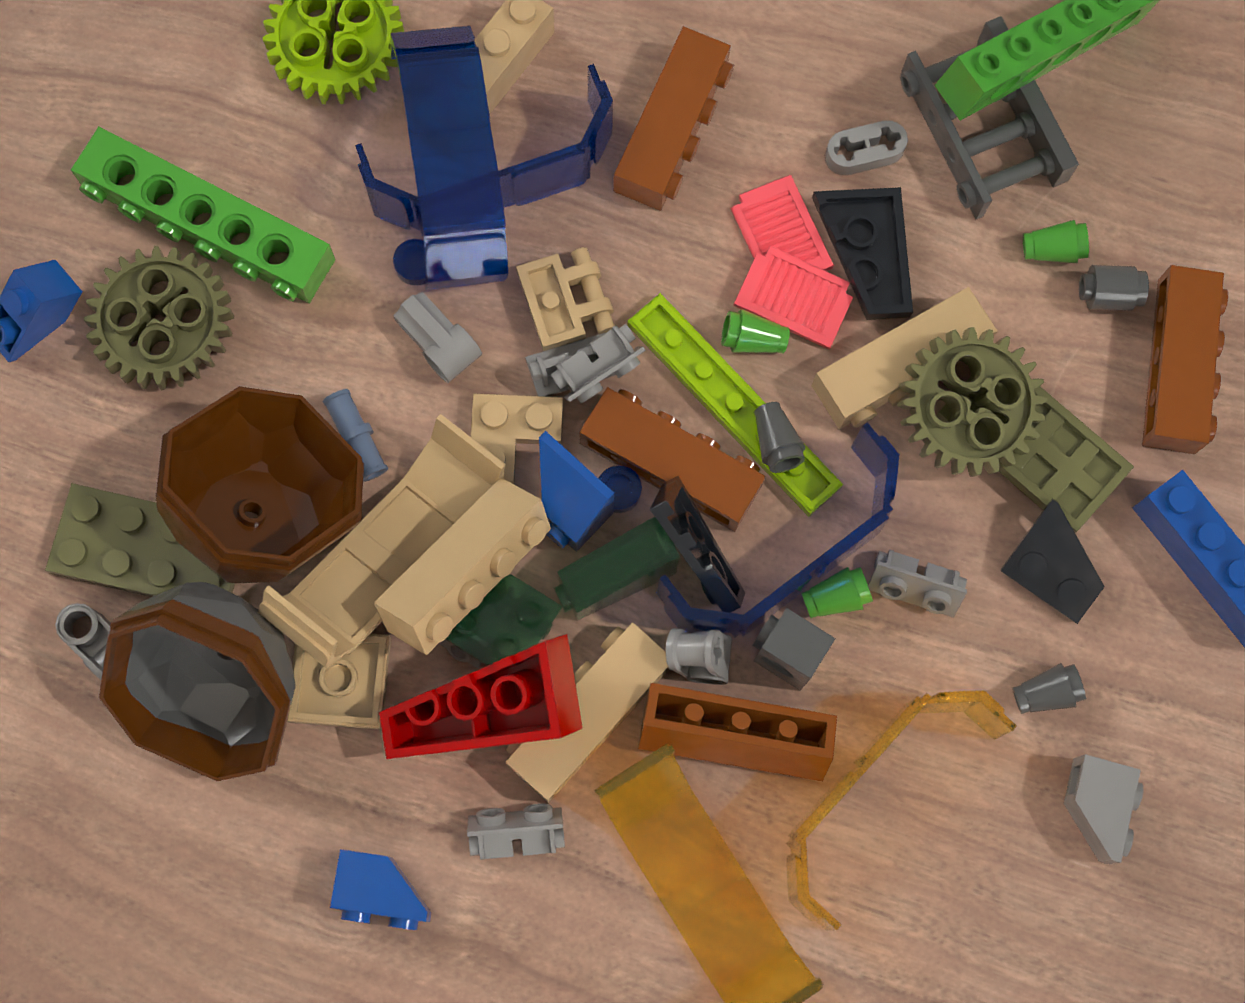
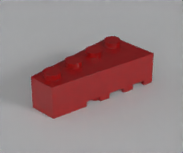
(503, 704)

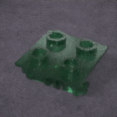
(505, 622)

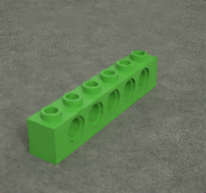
(1034, 50)
(112, 157)

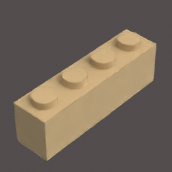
(512, 43)
(873, 373)
(463, 566)
(605, 698)

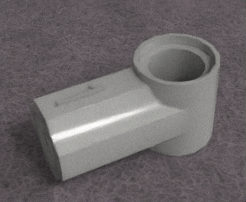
(444, 345)

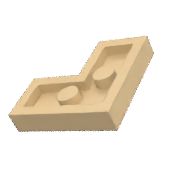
(510, 420)

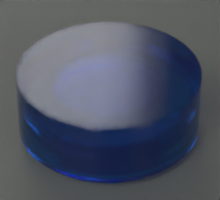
(410, 262)
(625, 485)

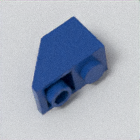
(34, 305)
(376, 886)

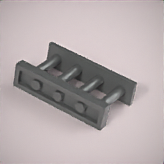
(1032, 122)

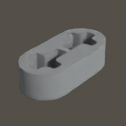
(863, 138)

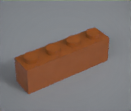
(672, 119)
(1184, 360)
(662, 450)
(738, 732)

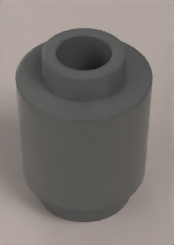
(1114, 287)

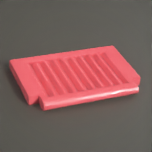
(779, 219)
(795, 296)

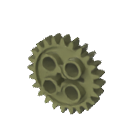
(130, 293)
(988, 366)

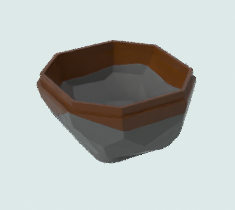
(200, 680)

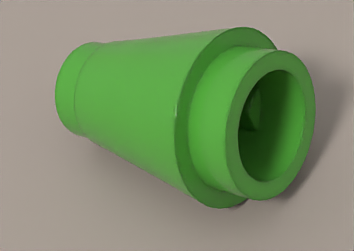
(1057, 243)
(753, 334)
(838, 594)

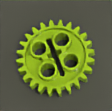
(295, 31)

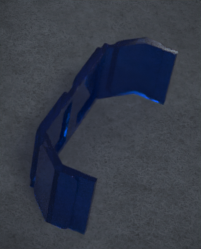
(452, 156)
(519, 183)
(883, 463)

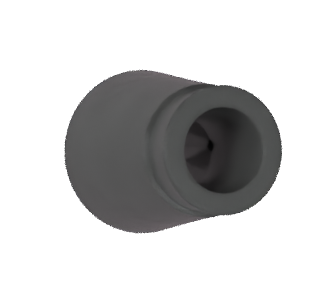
(778, 440)
(1050, 690)

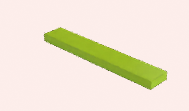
(725, 397)

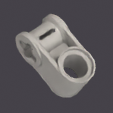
(92, 646)
(699, 655)

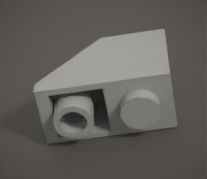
(1101, 804)

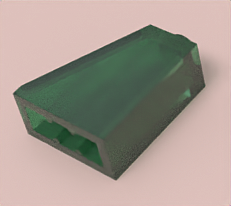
(617, 569)

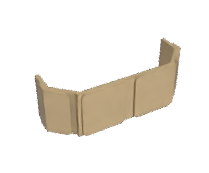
(335, 601)

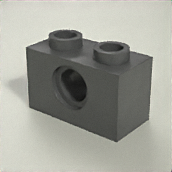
(792, 648)

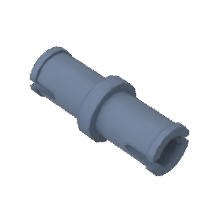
(355, 432)

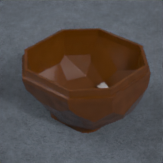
(264, 458)

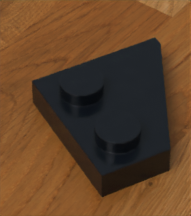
(1055, 565)

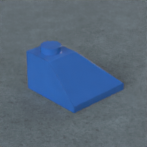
(571, 495)

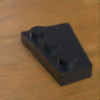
(871, 246)
(697, 545)

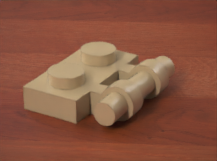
(552, 302)

